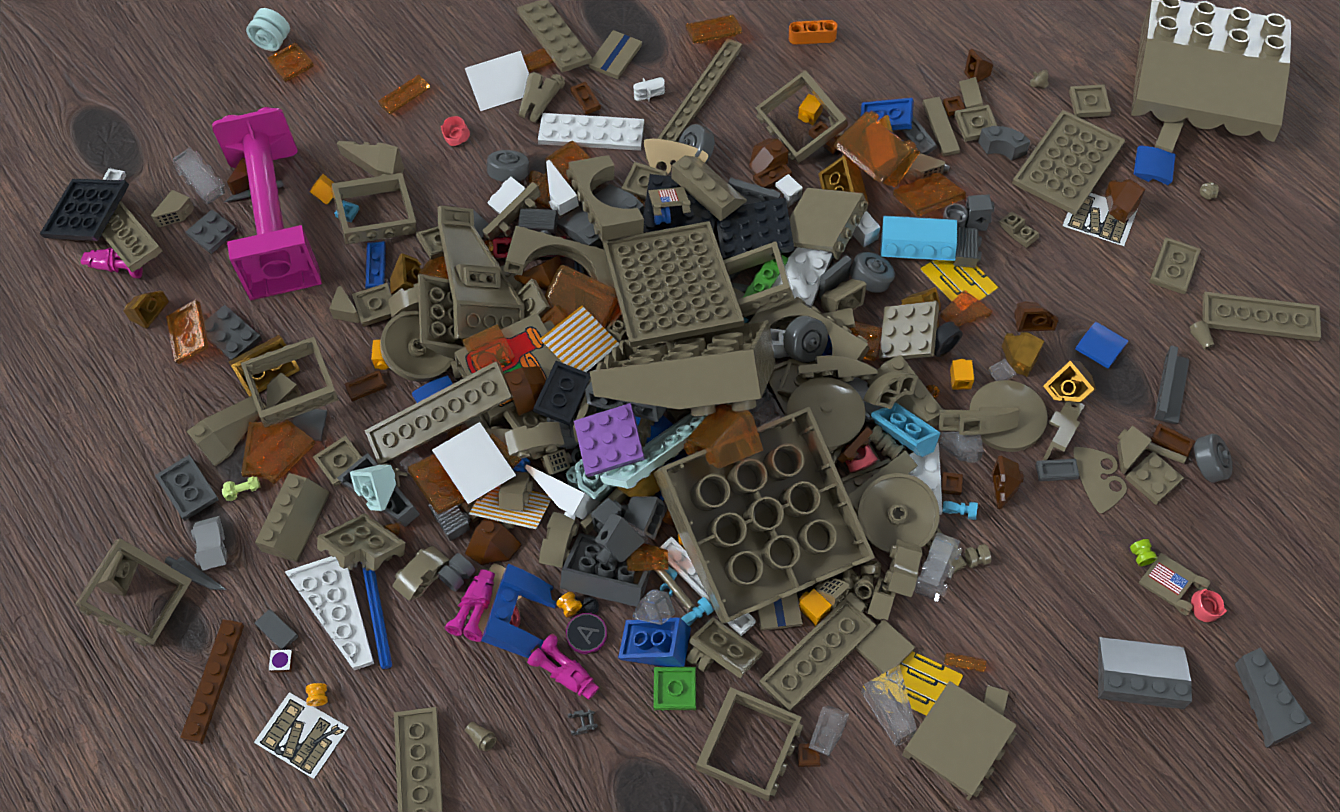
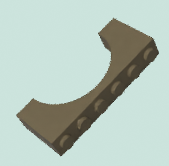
(607, 220)
(530, 245)
(843, 342)

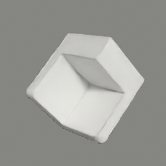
(790, 188)

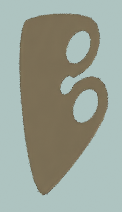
(1096, 488)

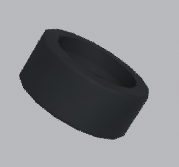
(946, 338)

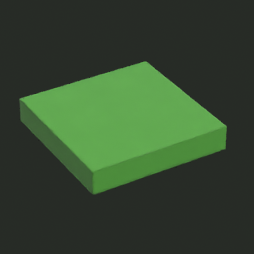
(674, 688)

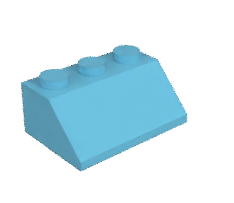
(907, 429)

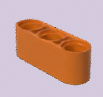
(812, 32)

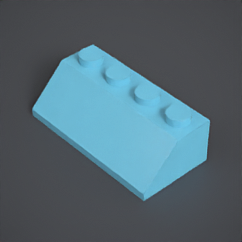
(919, 238)

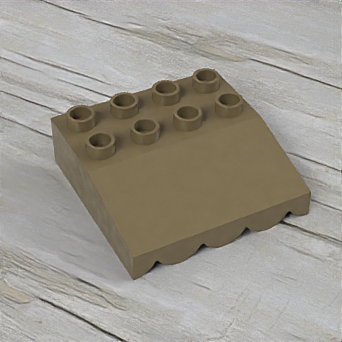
(1213, 67)
(691, 370)
(765, 519)

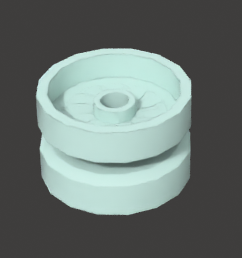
(268, 29)

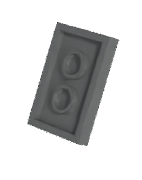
(230, 333)
(186, 487)

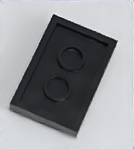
(562, 393)

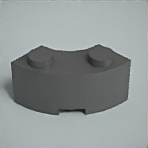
(1004, 141)

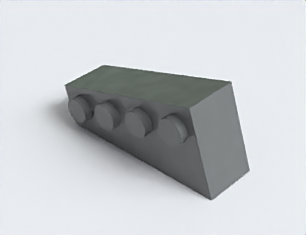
(398, 506)
(1273, 703)

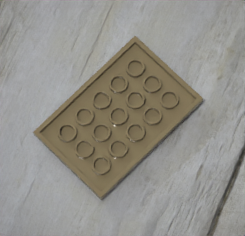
(1068, 162)

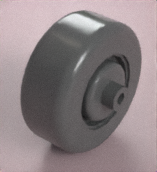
(700, 138)
(507, 164)
(873, 271)
(805, 339)
(1213, 458)

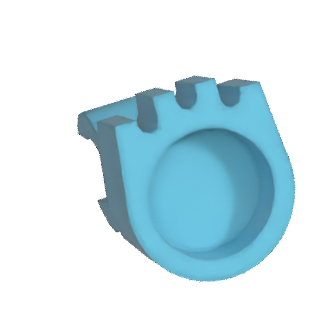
(951, 507)
(704, 606)

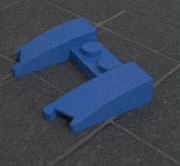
(498, 629)

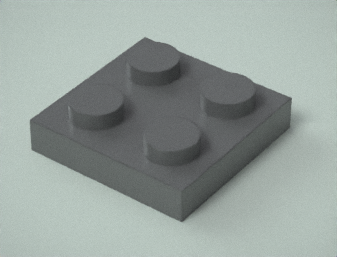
(211, 231)

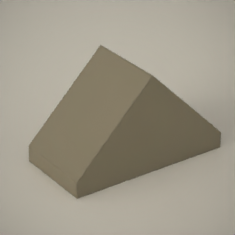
(342, 307)

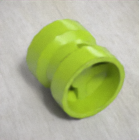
(1143, 551)

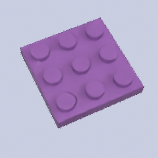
(609, 440)

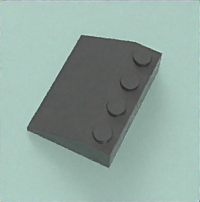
(577, 224)
(611, 581)
(1143, 673)

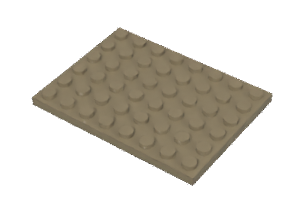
(672, 284)

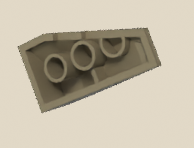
(375, 159)
(223, 430)

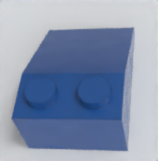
(655, 643)

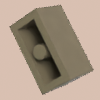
(515, 492)

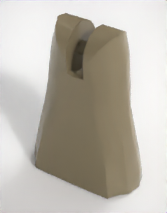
(537, 96)

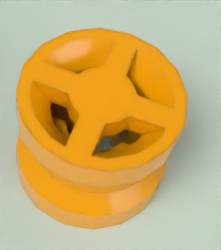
(569, 604)
(316, 694)

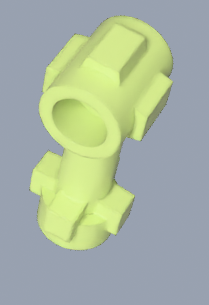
(230, 489)

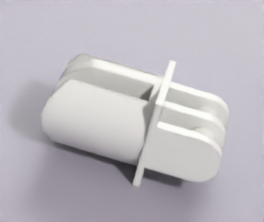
(649, 89)

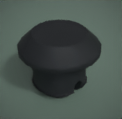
(590, 605)

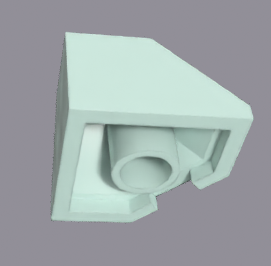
(375, 485)
(592, 485)

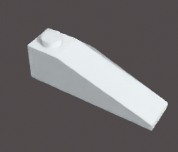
(565, 497)

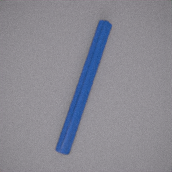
(377, 619)

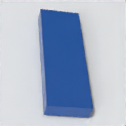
(375, 264)

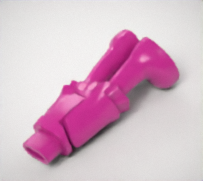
(107, 260)
(476, 599)
(570, 674)

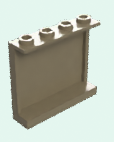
(826, 219)
(961, 739)

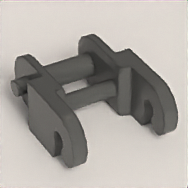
(584, 728)

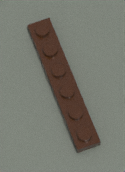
(212, 681)

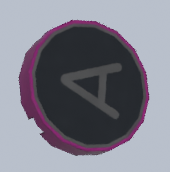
(586, 633)

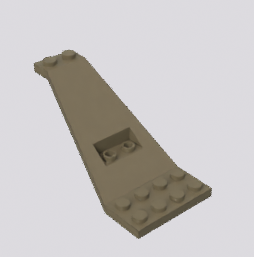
(475, 302)

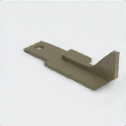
(1067, 424)

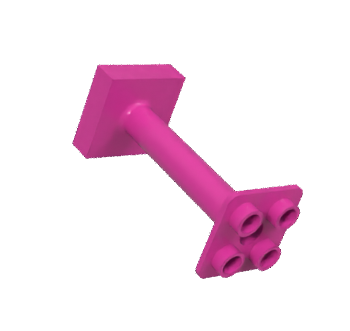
(276, 257)

